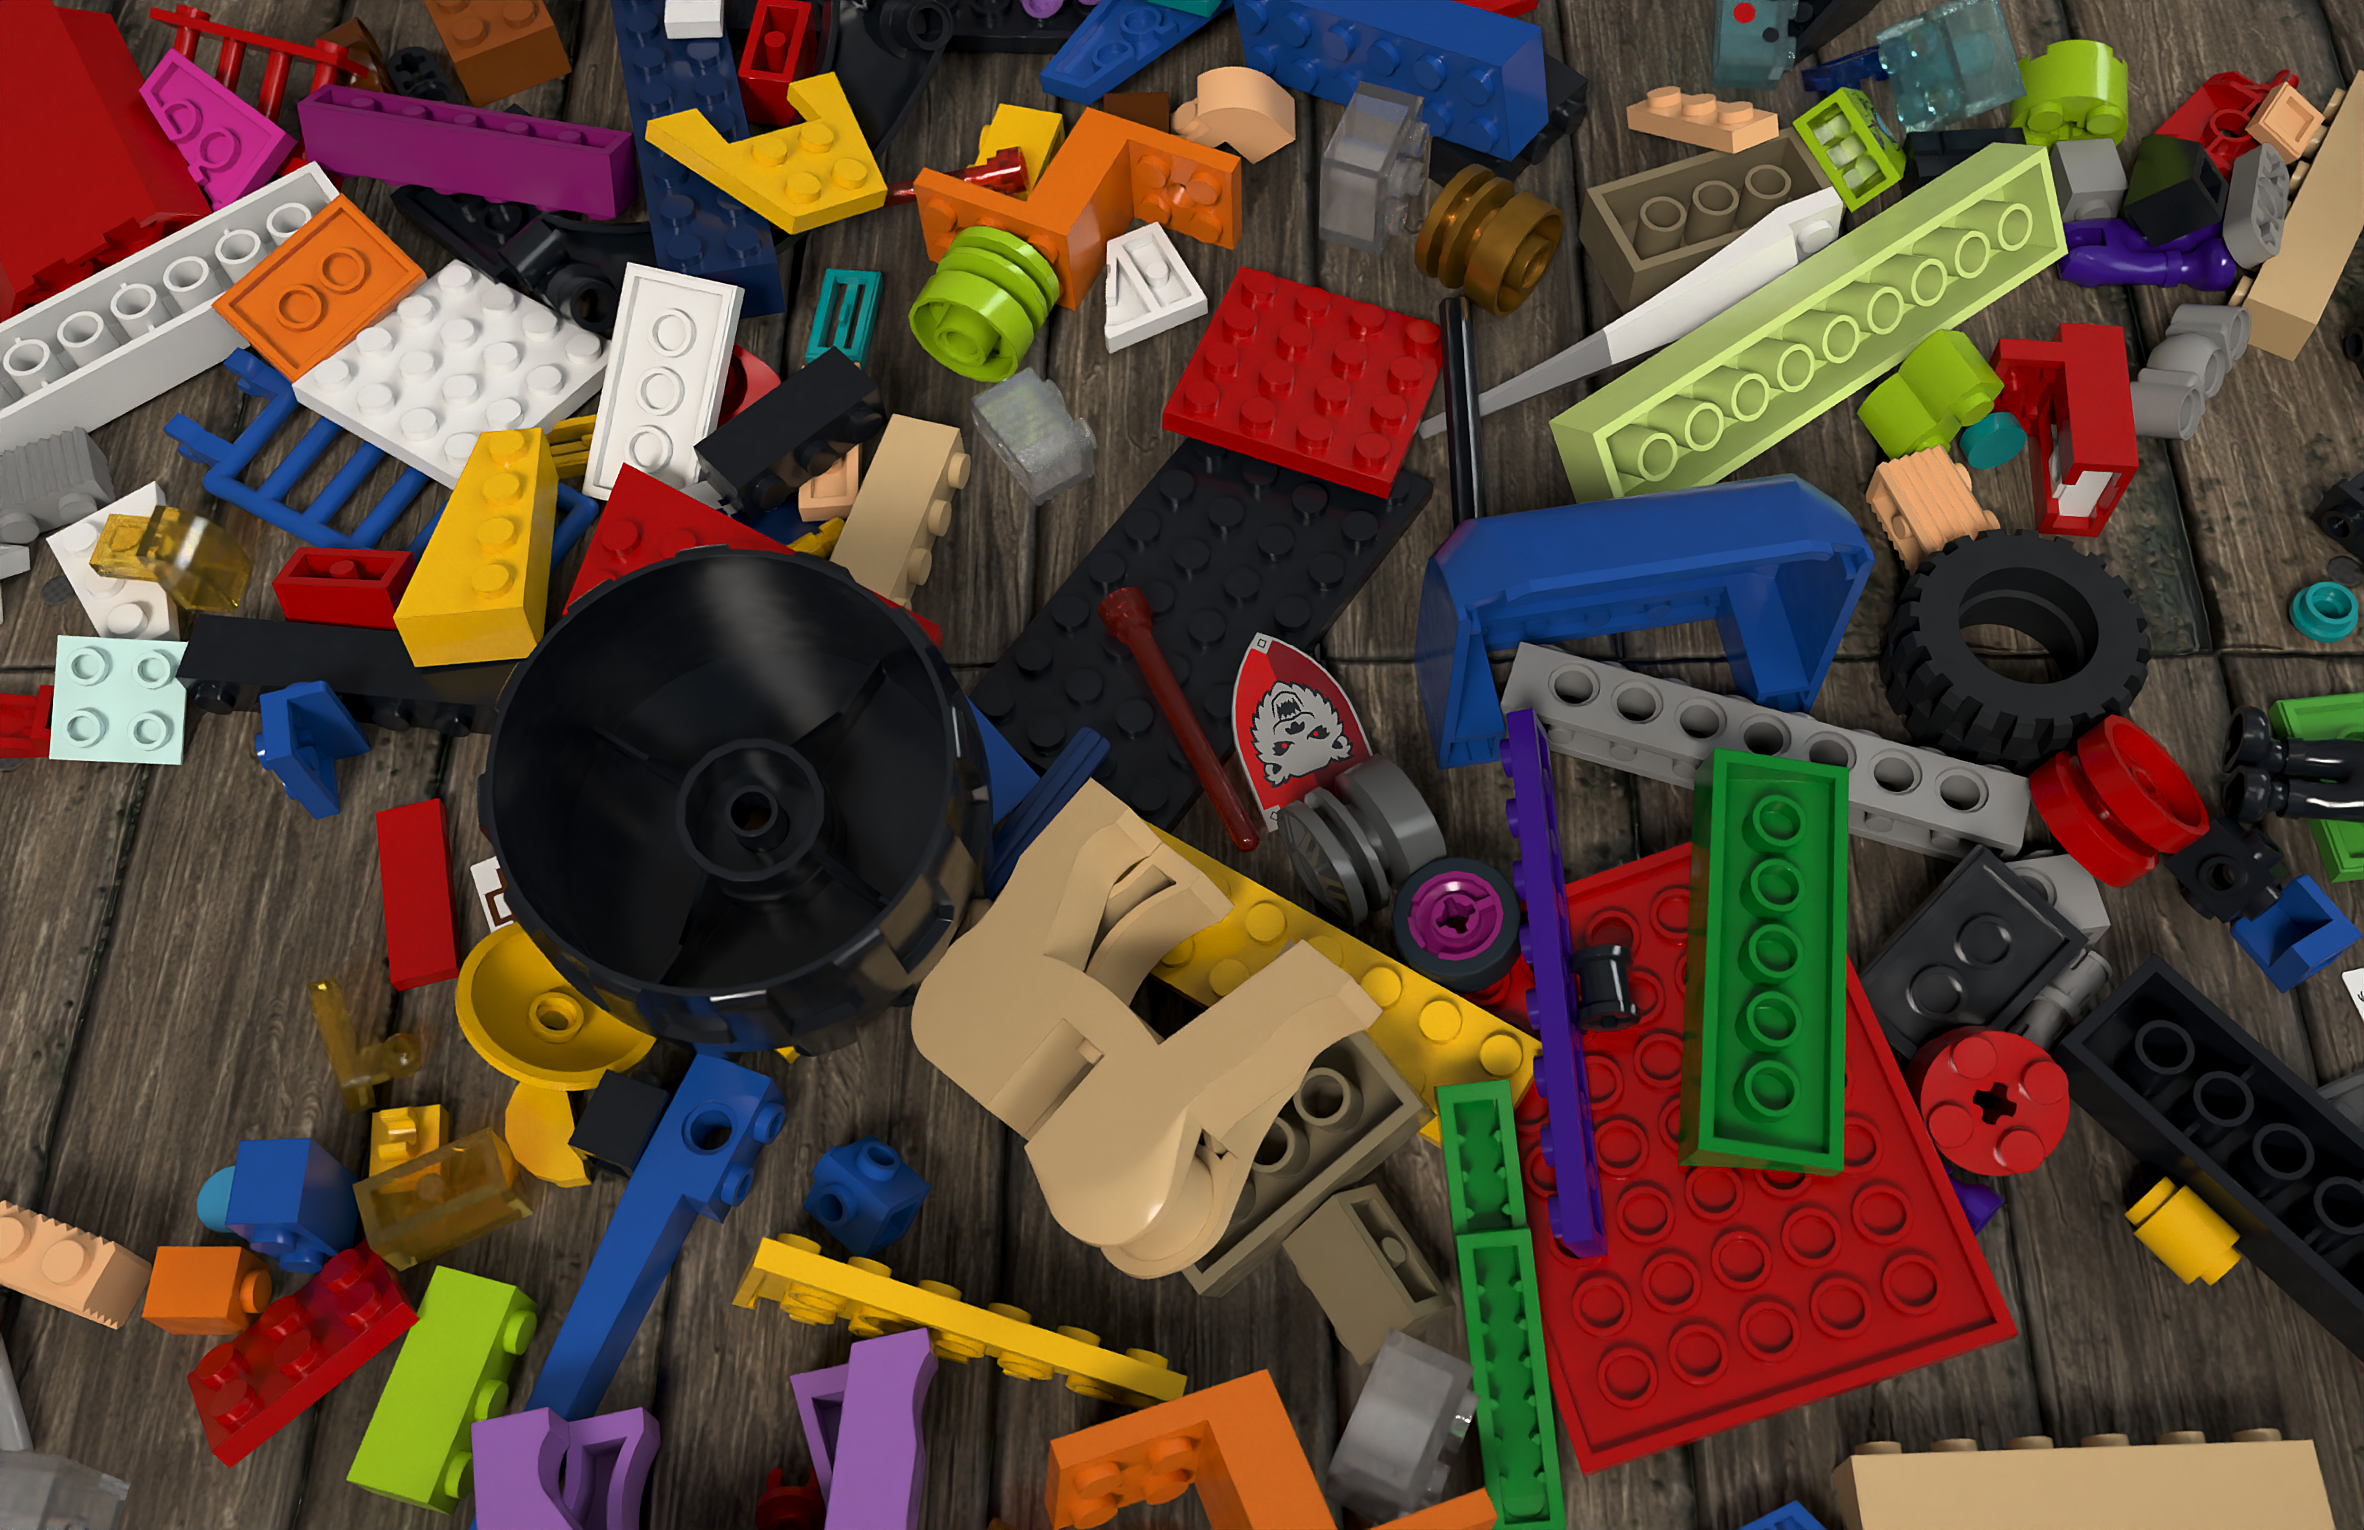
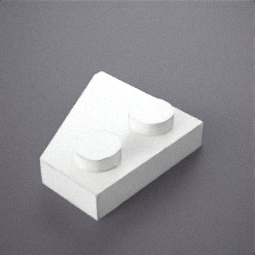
(1147, 288)

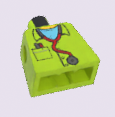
(1852, 146)

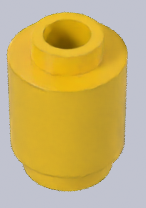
(2184, 1232)

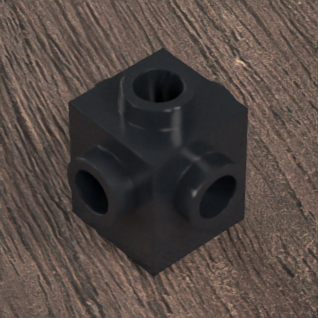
(2206, 877)

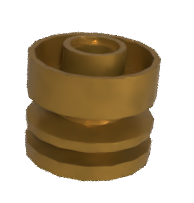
(1488, 240)

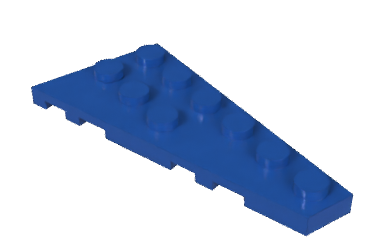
(1116, 44)

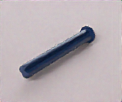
(1044, 802)

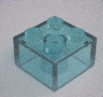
(1949, 64)

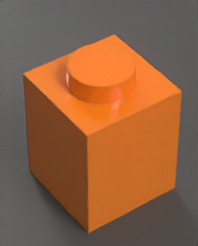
(207, 1290)

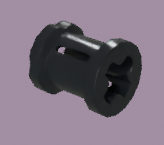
(1605, 988)

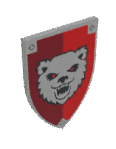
(1291, 726)

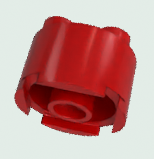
(2027, 1109)

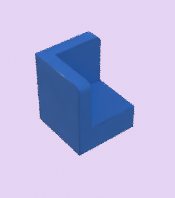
(2296, 934)

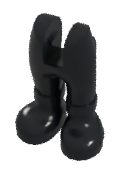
(2253, 754)

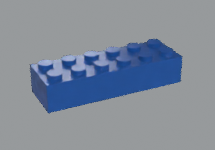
(1470, 65)

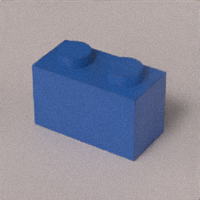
(292, 1202)

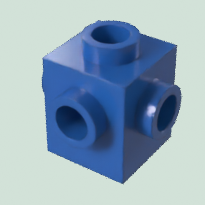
(865, 1195)

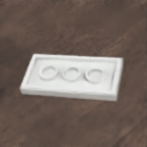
(662, 377)

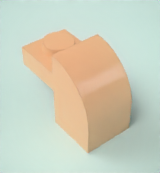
(1240, 109)

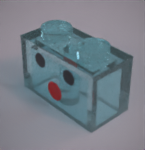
(1752, 43)

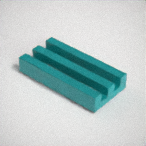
(866, 319)

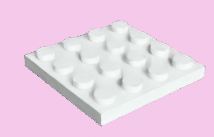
(453, 366)

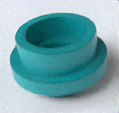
(2334, 602)

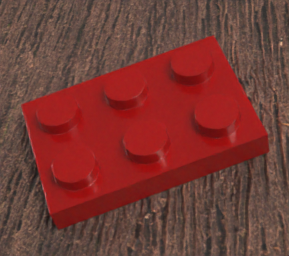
(299, 1351)

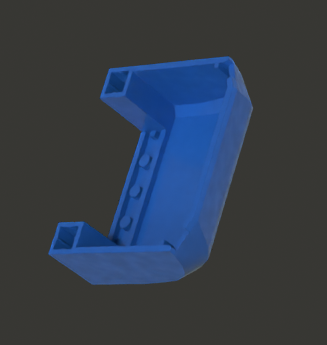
(1755, 554)

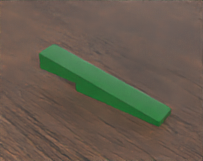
(1500, 1305)

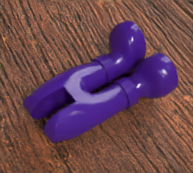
(2115, 254)

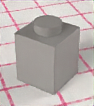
(2088, 179)

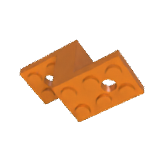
(1091, 195)
(1233, 1449)

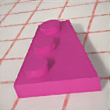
(219, 134)

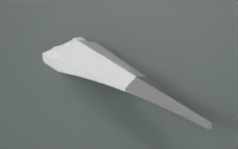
(1738, 270)

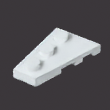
(116, 605)

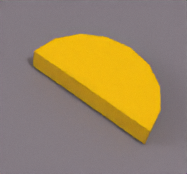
(538, 1133)

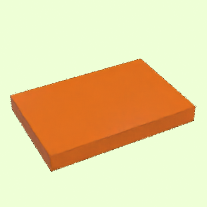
(319, 289)

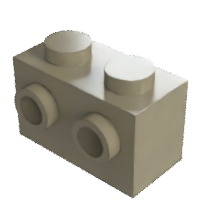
(1366, 1271)

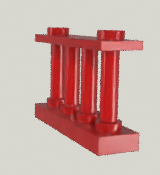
(326, 56)

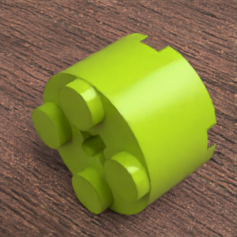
(2072, 95)

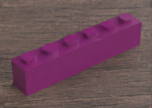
(470, 151)

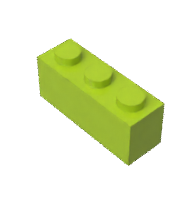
(442, 1382)

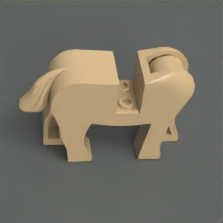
(1033, 1019)

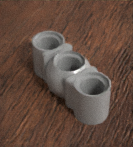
(2188, 369)

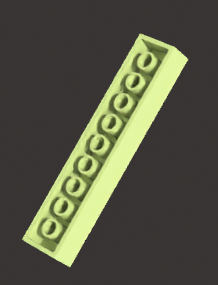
(1817, 331)

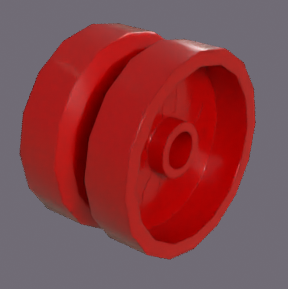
(2118, 802)

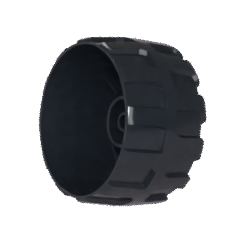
(653, 739)

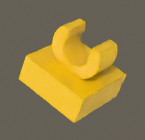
(406, 1134)

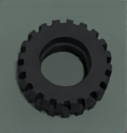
(2035, 589)

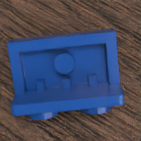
(303, 737)

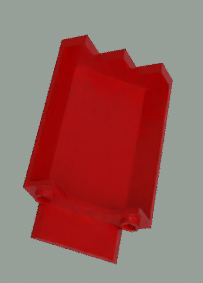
(79, 154)

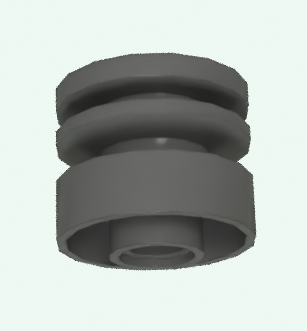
(1360, 839)

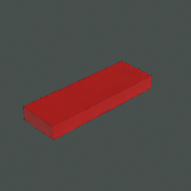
(418, 895)

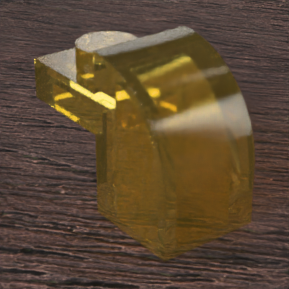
(181, 552)

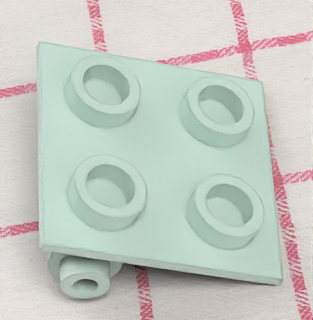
(118, 701)

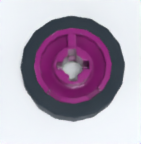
(1451, 890)

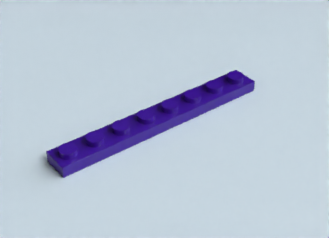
(1553, 1004)

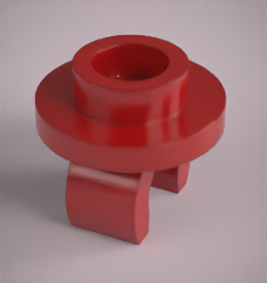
(791, 1506)

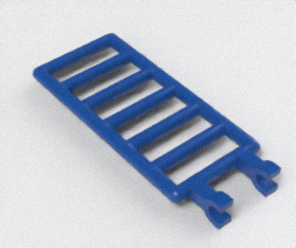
(230, 459)

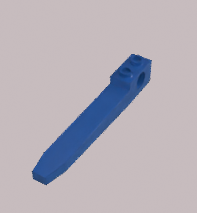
(652, 1222)

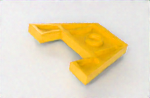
(790, 175)

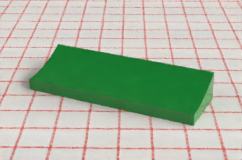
(1766, 966)

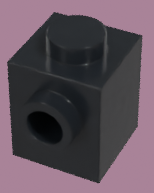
(620, 1121)

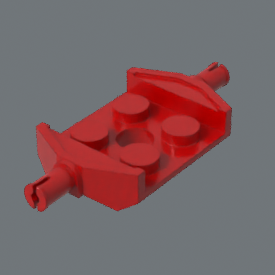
(2219, 104)

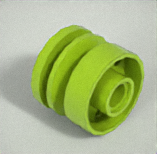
(984, 304)

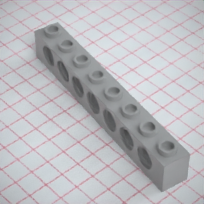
(1659, 748)

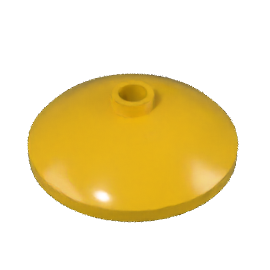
(514, 992)

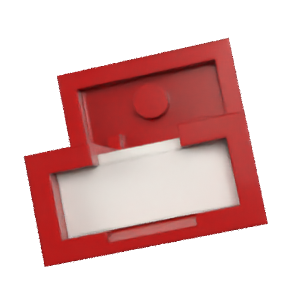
(2077, 421)

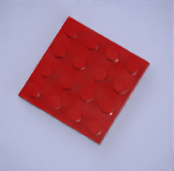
(1309, 381)

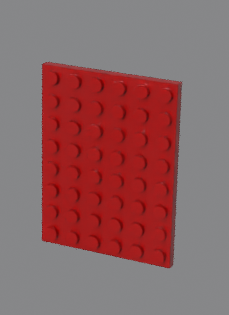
(1731, 1282)

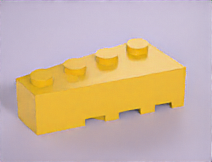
(488, 559)

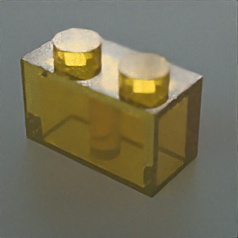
(442, 1199)

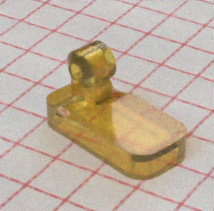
(352, 1067)

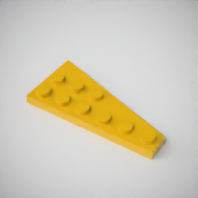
(821, 1289)

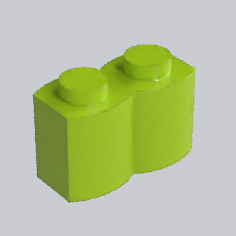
(1931, 396)

